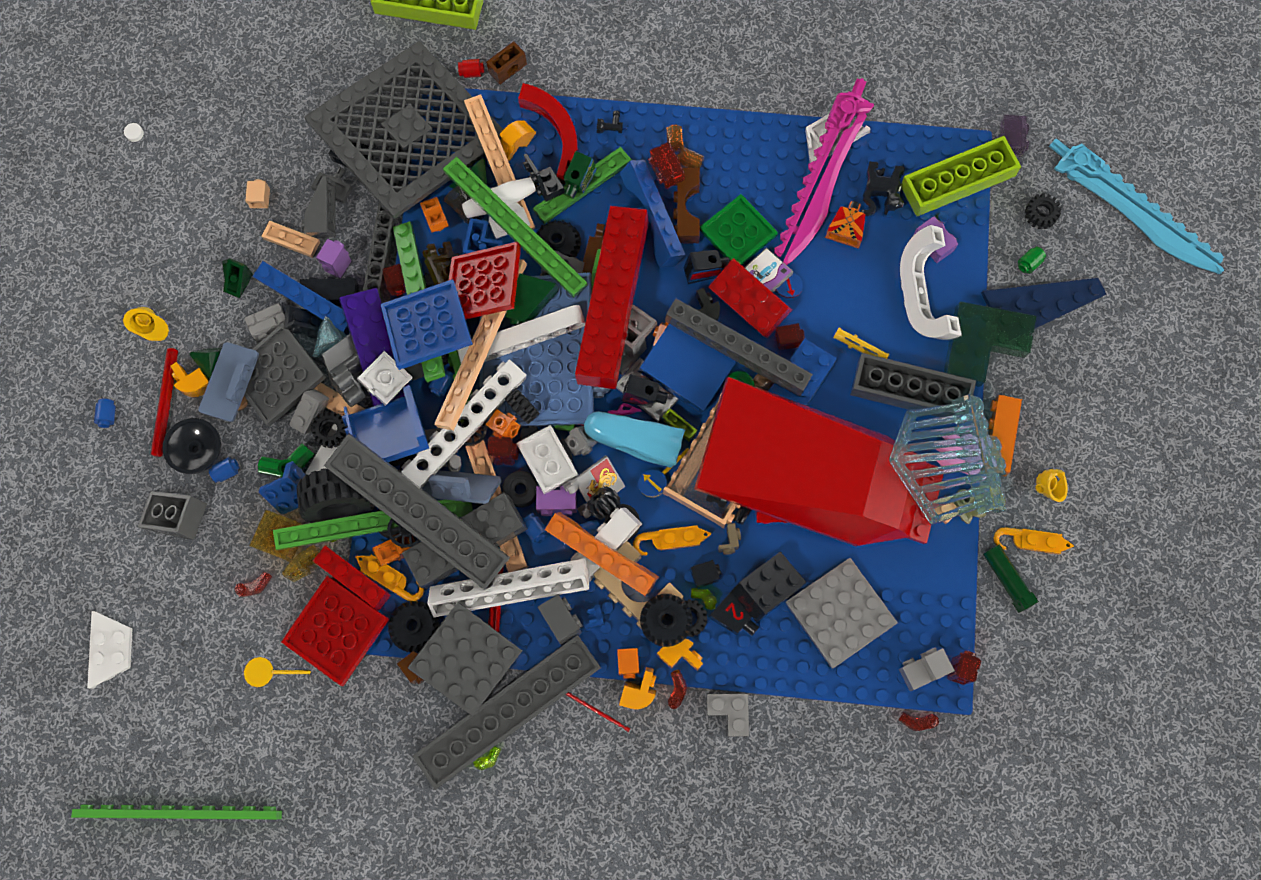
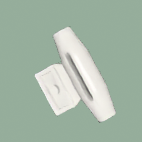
(510, 194)

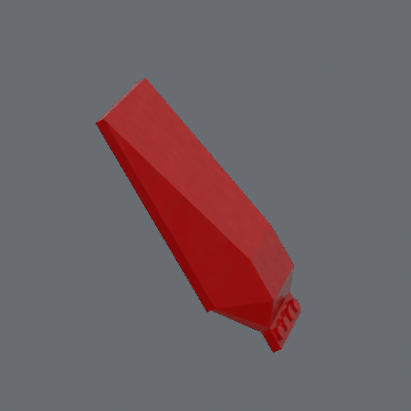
(809, 469)

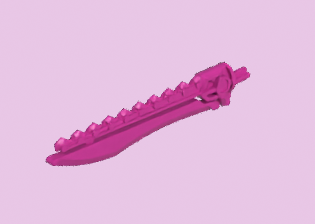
(840, 117)

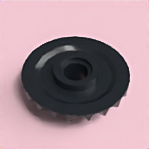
(570, 237)
(399, 626)
(663, 634)

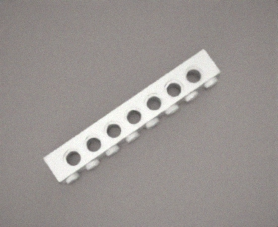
(435, 463)
(511, 587)

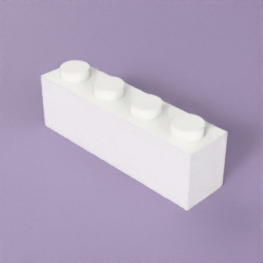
(613, 534)

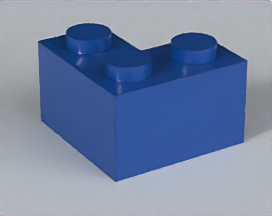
(478, 237)

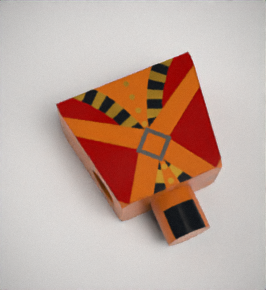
(847, 225)

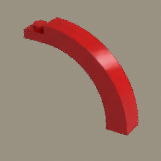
(548, 107)

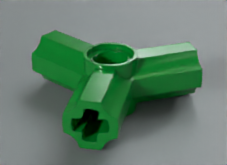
(276, 467)

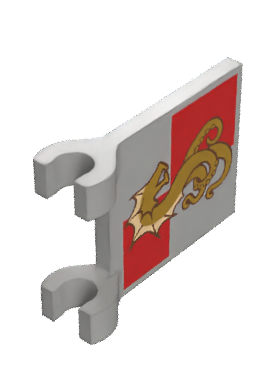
(591, 480)

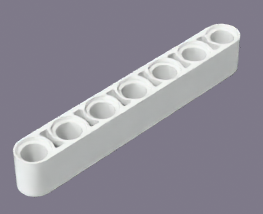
(533, 332)

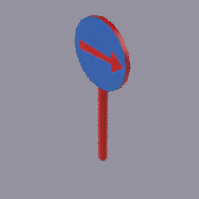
(791, 287)

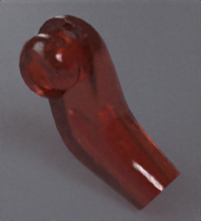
(254, 587)
(679, 691)
(921, 723)

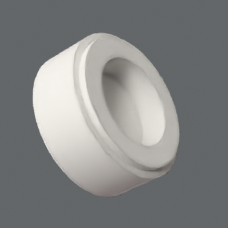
(133, 132)

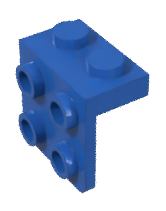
(283, 492)

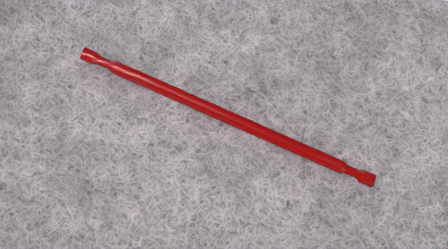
(597, 711)

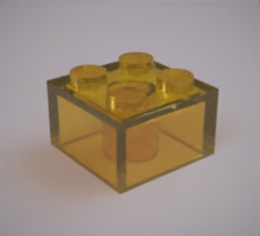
(264, 538)

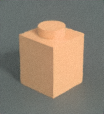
(257, 194)

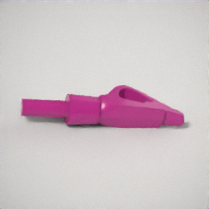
(620, 411)

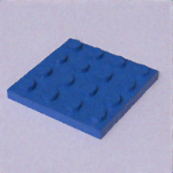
(426, 324)

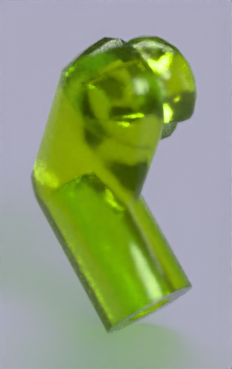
(704, 594)
(489, 760)

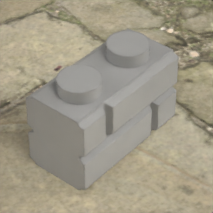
(265, 321)
(309, 408)

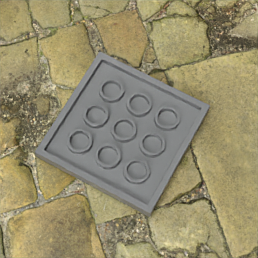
(841, 613)

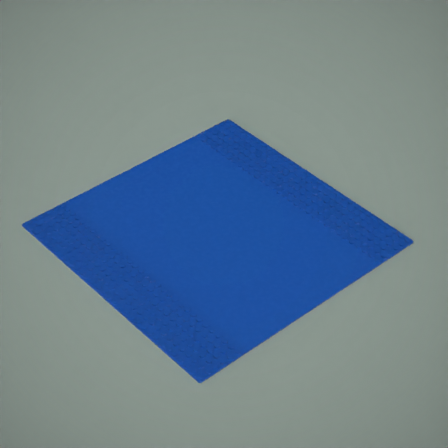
(844, 287)

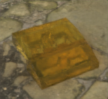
(299, 566)

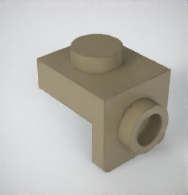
(733, 536)

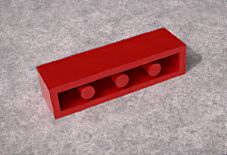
(351, 578)

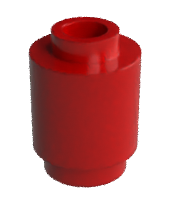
(471, 68)

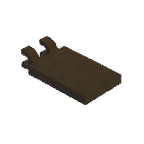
(439, 265)

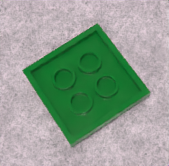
(738, 230)

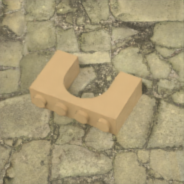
(614, 586)

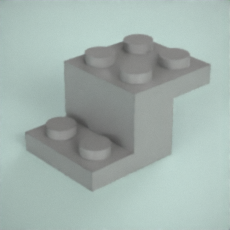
(635, 344)

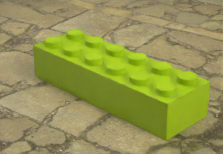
(445, 12)
(960, 176)

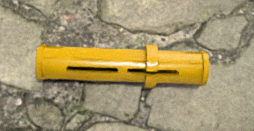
(841, 334)

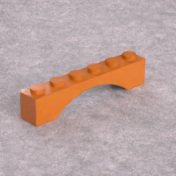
(615, 563)

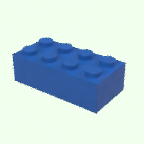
(815, 362)

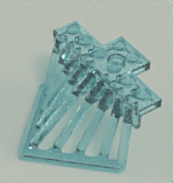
(979, 451)

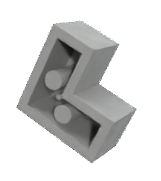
(930, 667)
(735, 708)

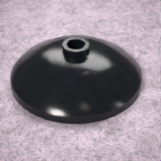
(183, 438)

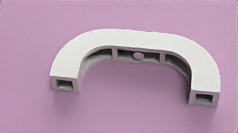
(915, 290)

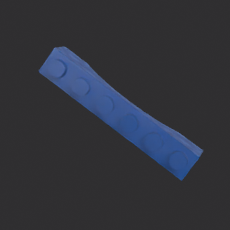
(666, 243)
(301, 295)

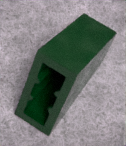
(530, 298)

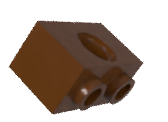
(506, 63)

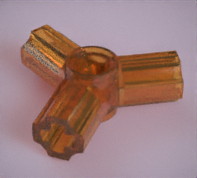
(686, 157)

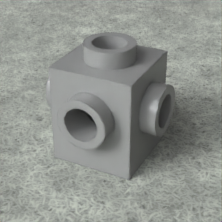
(579, 441)

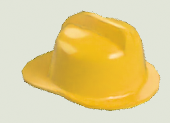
(146, 324)

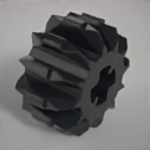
(603, 503)

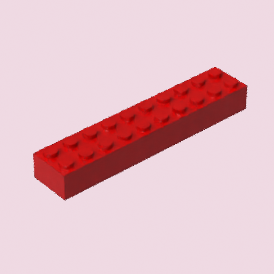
(612, 298)

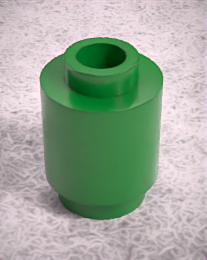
(1031, 260)

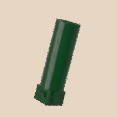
(1010, 579)

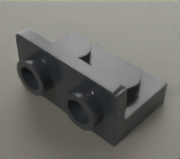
(301, 321)

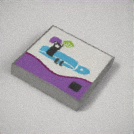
(769, 269)

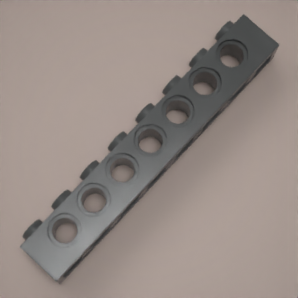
(738, 347)

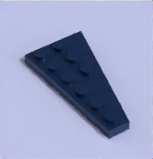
(1046, 300)

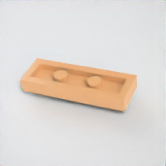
(290, 239)

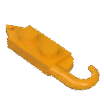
(672, 538)
(1034, 540)
(387, 577)

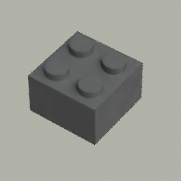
(560, 620)

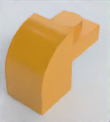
(516, 135)
(192, 384)
(673, 654)
(639, 696)

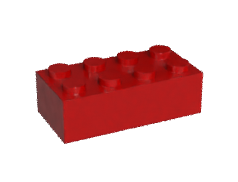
(750, 298)

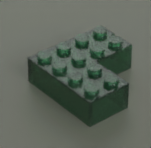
(984, 332)

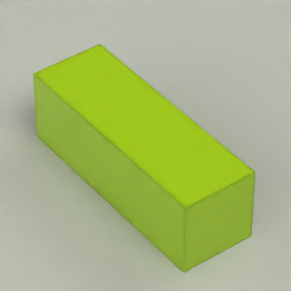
(674, 420)

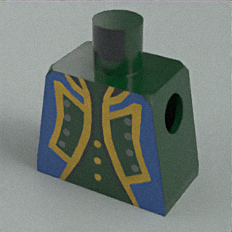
(579, 174)

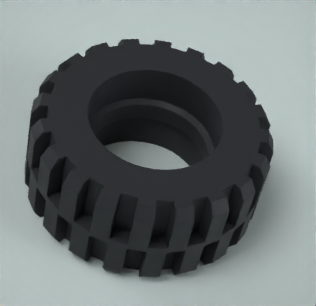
(328, 497)

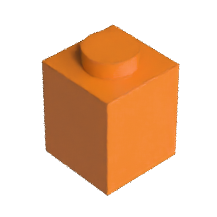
(628, 663)

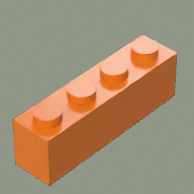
(1004, 425)

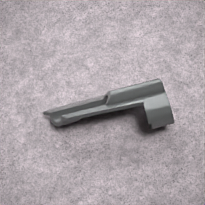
(344, 370)

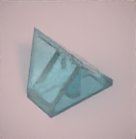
(327, 337)

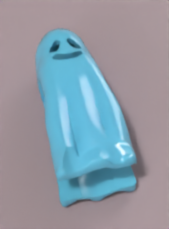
(636, 437)

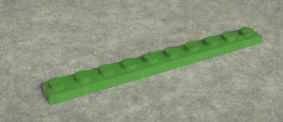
(515, 227)
(414, 282)
(348, 527)
(168, 812)

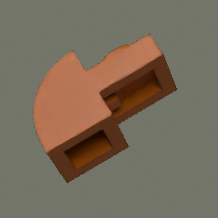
(434, 214)
(389, 552)

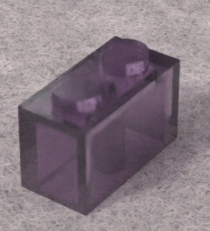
(1015, 132)

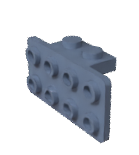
(228, 382)
(462, 486)

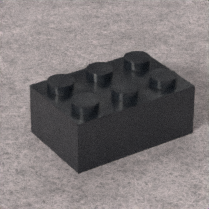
(768, 586)

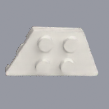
(817, 129)
(108, 649)

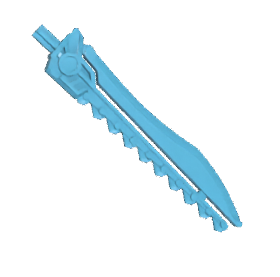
(1170, 236)

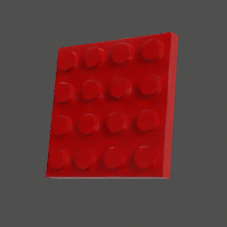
(486, 279)
(335, 631)

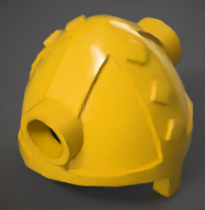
(1049, 485)

